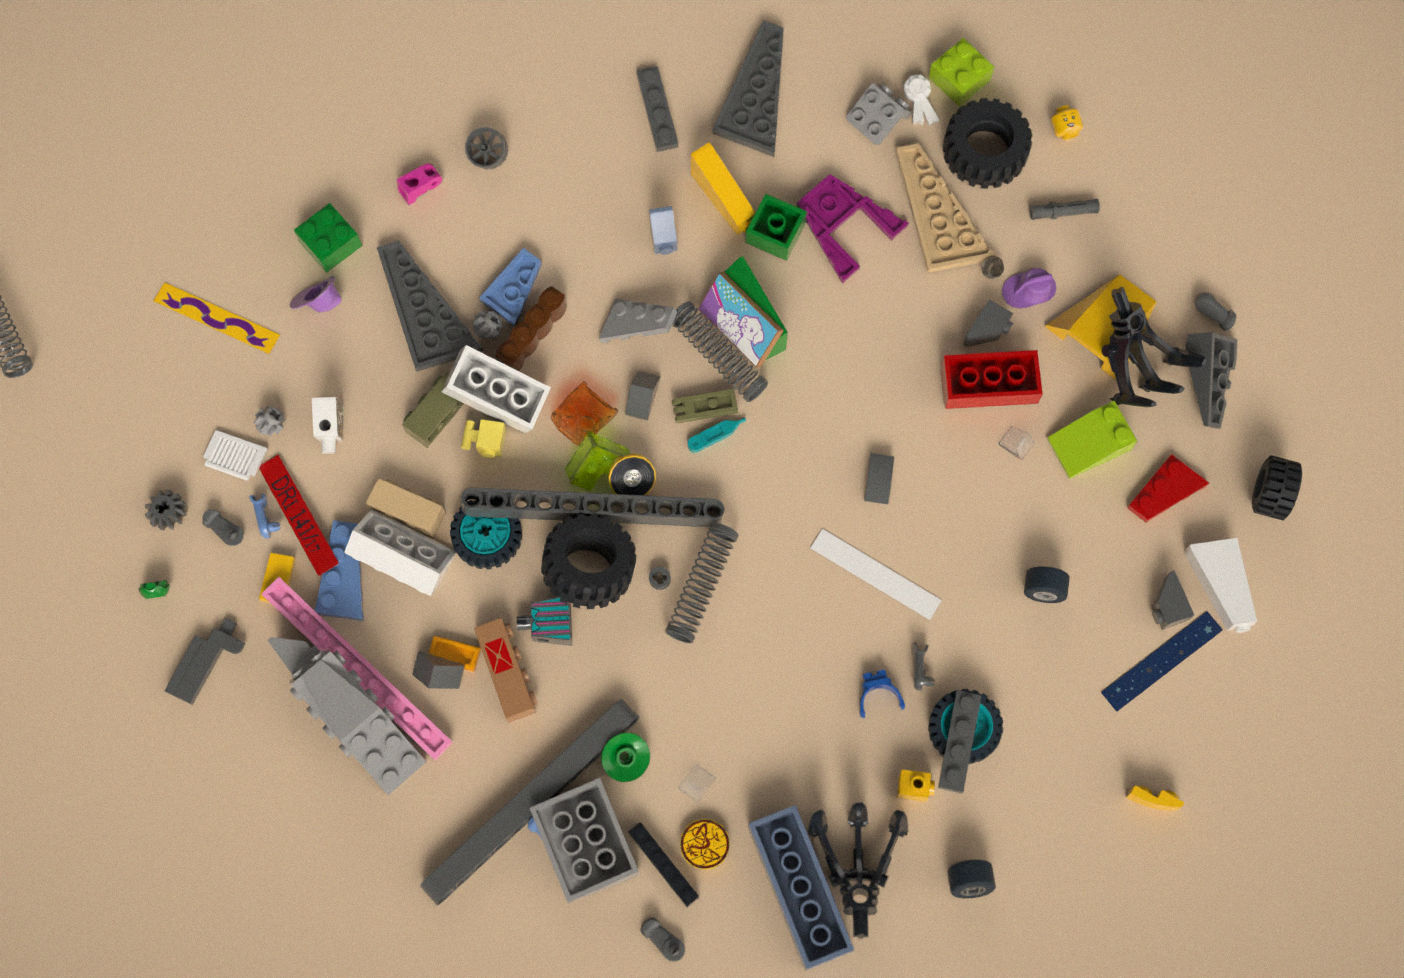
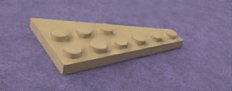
(940, 221)

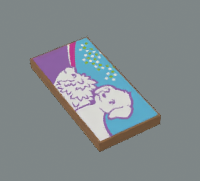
(740, 319)

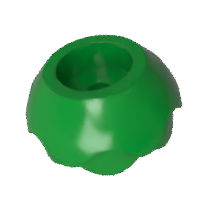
(154, 590)

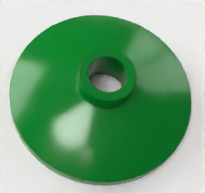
(633, 765)

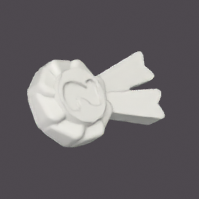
(917, 90)

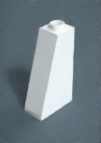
(1225, 581)

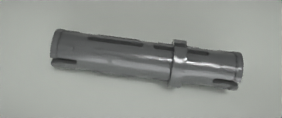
(1054, 210)

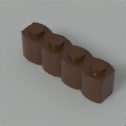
(536, 326)

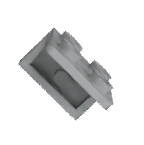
(878, 112)

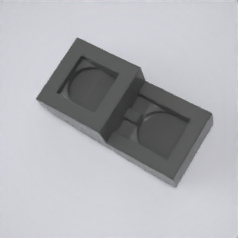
(879, 478)

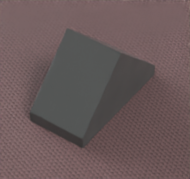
(642, 395)
(437, 671)

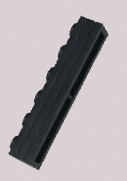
(663, 864)

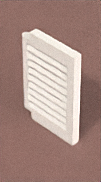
(234, 455)

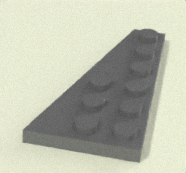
(752, 104)
(427, 320)

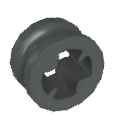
(665, 573)

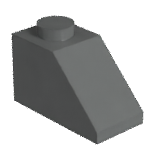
(989, 325)
(1171, 603)

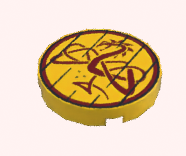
(704, 844)

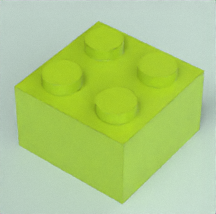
(961, 72)

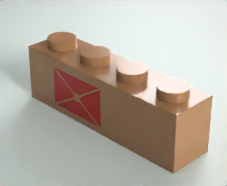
(504, 669)

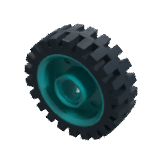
(987, 730)

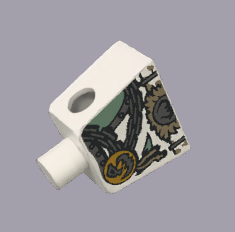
(327, 413)

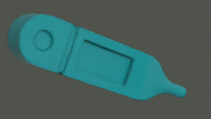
(713, 435)

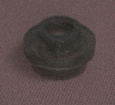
(996, 271)

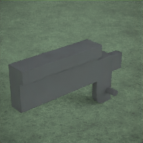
(200, 660)

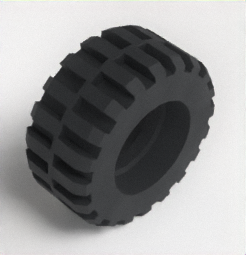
(993, 118)
(593, 535)

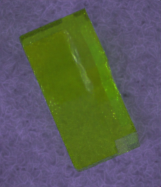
(592, 459)

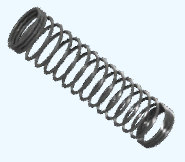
(18, 359)
(755, 387)
(683, 634)

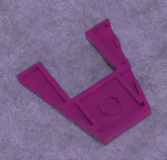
(832, 205)

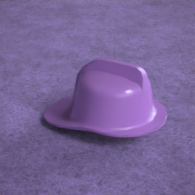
(1029, 288)
(319, 297)

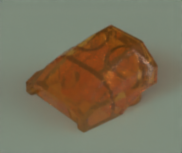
(582, 413)

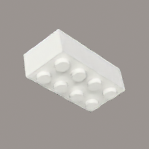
(496, 389)

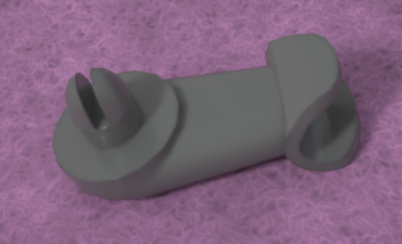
(1209, 306)
(223, 528)
(919, 677)
(666, 942)

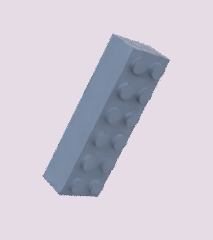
(800, 888)

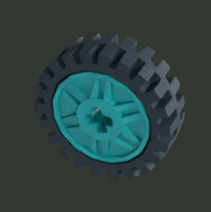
(486, 551)

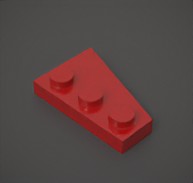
(1166, 488)

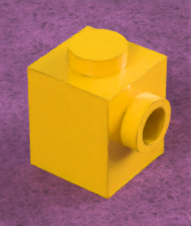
(915, 785)

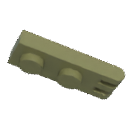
(705, 406)

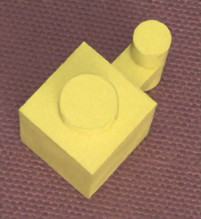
(489, 438)

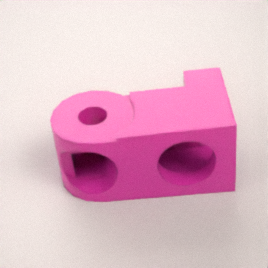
(418, 182)

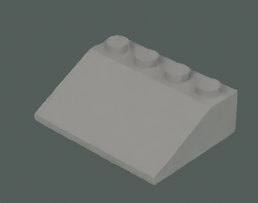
(584, 841)

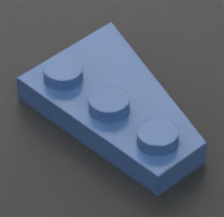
(512, 287)

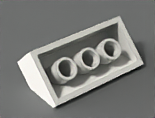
(400, 552)

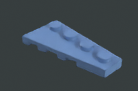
(341, 586)

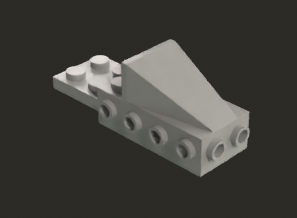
(355, 719)

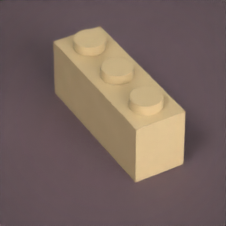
(406, 507)

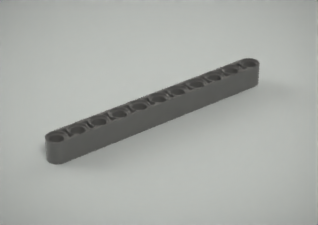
(582, 500)
(517, 811)

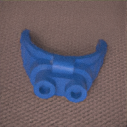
(878, 681)

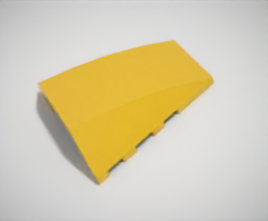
(1090, 321)

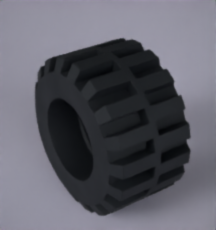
(1277, 487)

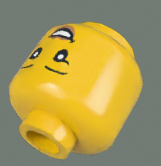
(1067, 122)

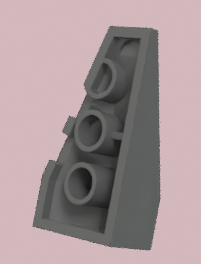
(1212, 378)

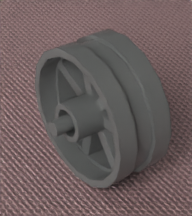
(486, 148)

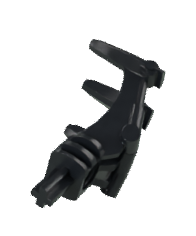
(1126, 342)
(858, 818)

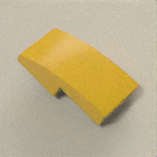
(1162, 800)

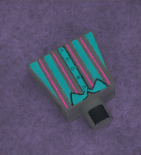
(548, 622)

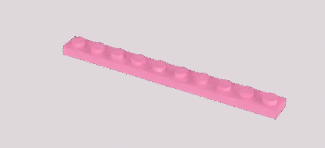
(325, 637)

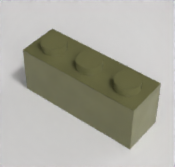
(431, 414)

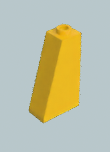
(721, 188)

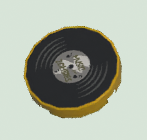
(631, 475)

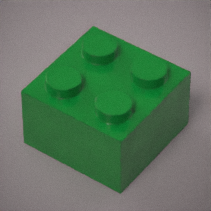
(776, 227)
(328, 237)

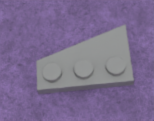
(636, 318)

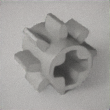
(487, 325)
(269, 421)

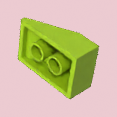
(1092, 440)

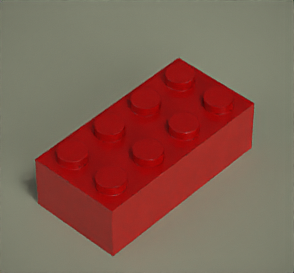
(991, 379)

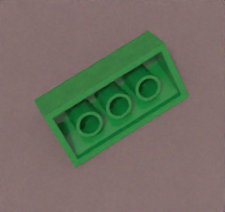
(745, 279)

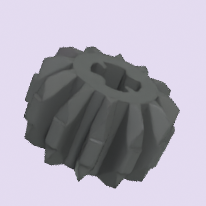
(162, 503)

